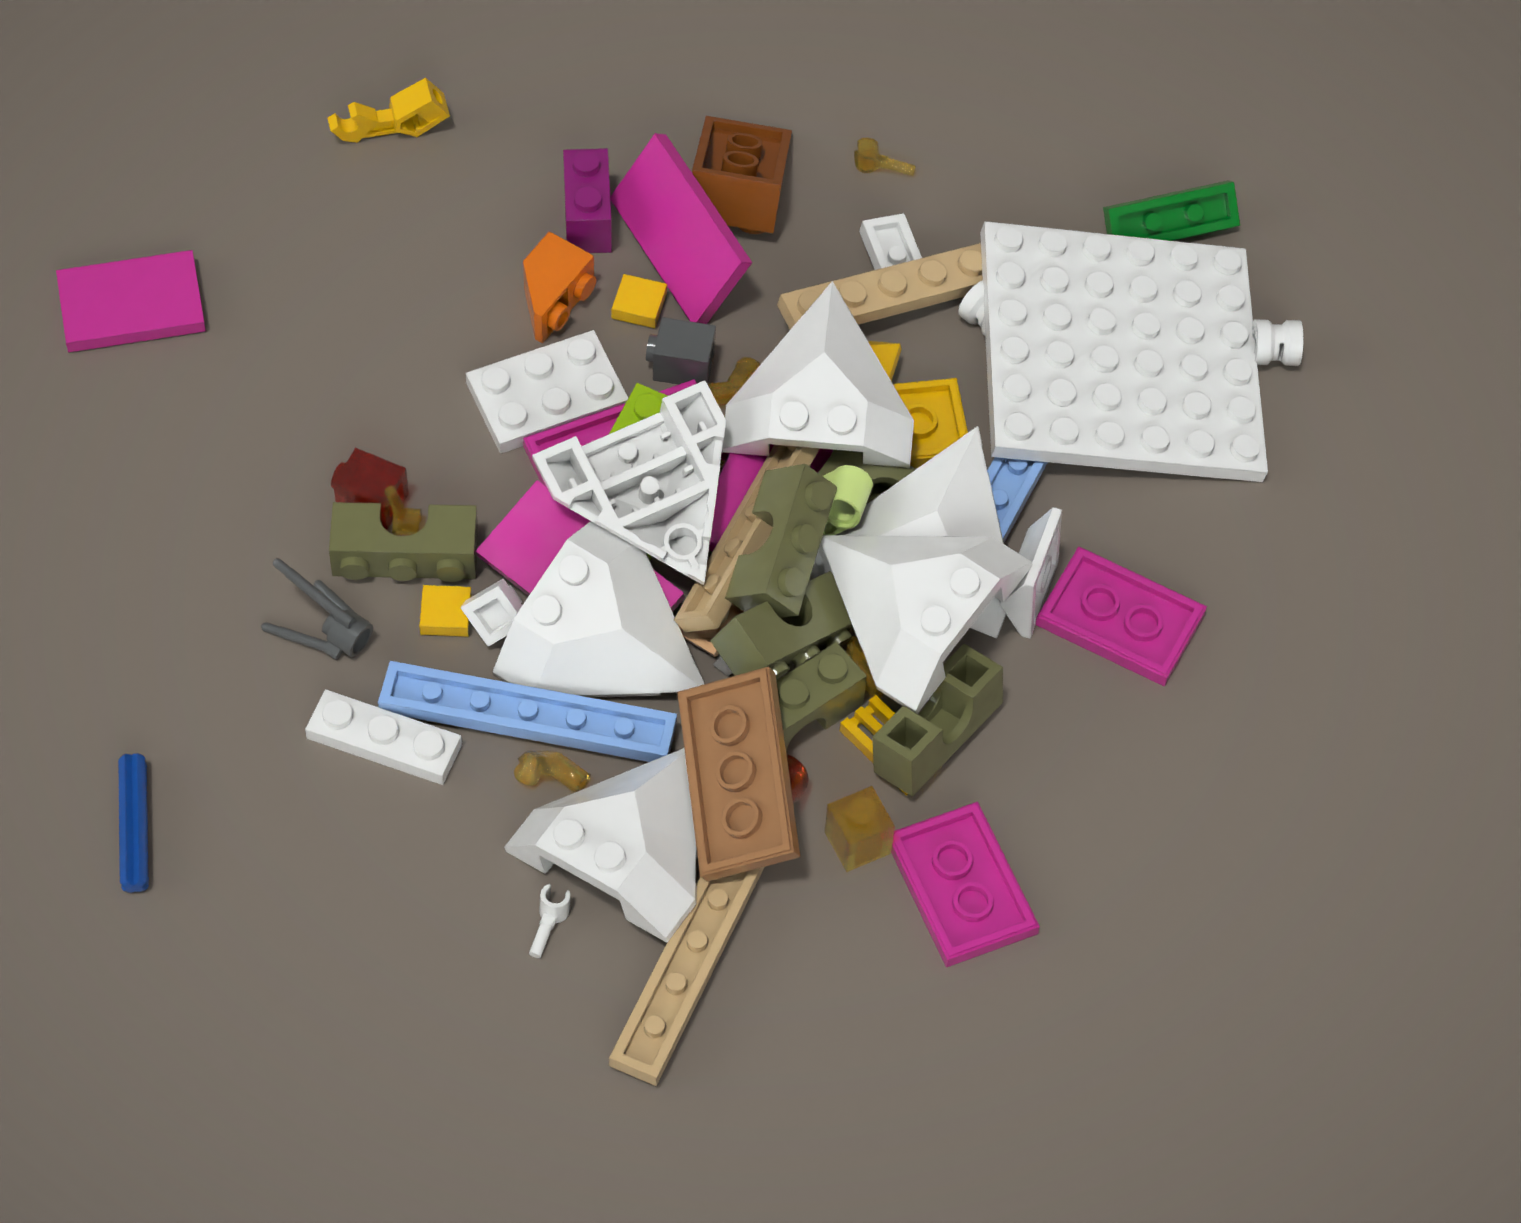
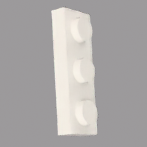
(384, 737)

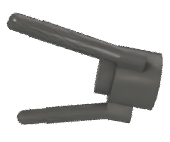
(344, 628)

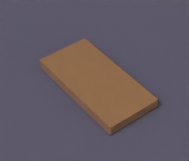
(738, 774)

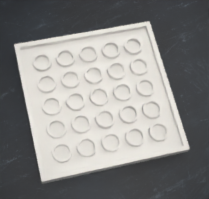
(1121, 353)

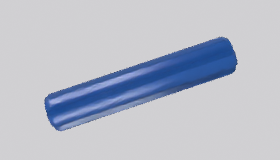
(133, 823)

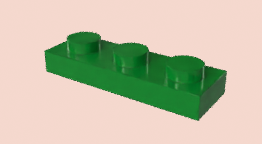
(1176, 213)

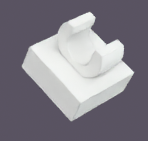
(493, 611)

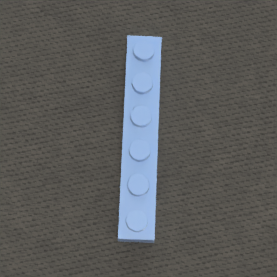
(527, 712)

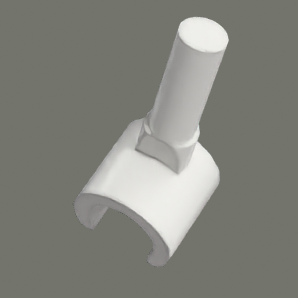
(551, 914)

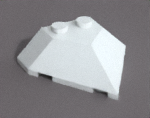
(822, 393)
(649, 479)
(942, 499)
(917, 601)
(598, 626)
(626, 839)

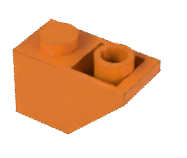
(554, 282)

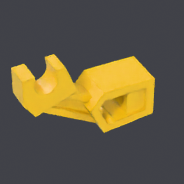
(409, 113)

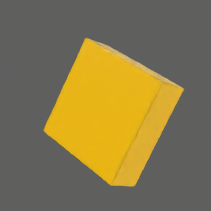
(639, 301)
(442, 610)

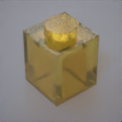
(859, 828)

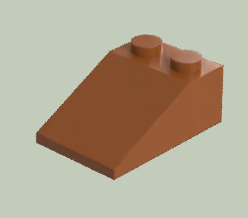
(743, 171)

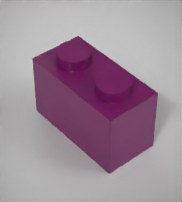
(588, 199)

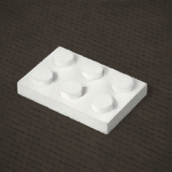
(545, 389)

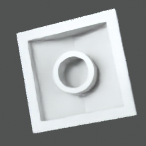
(1042, 549)

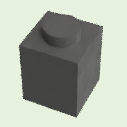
(681, 351)

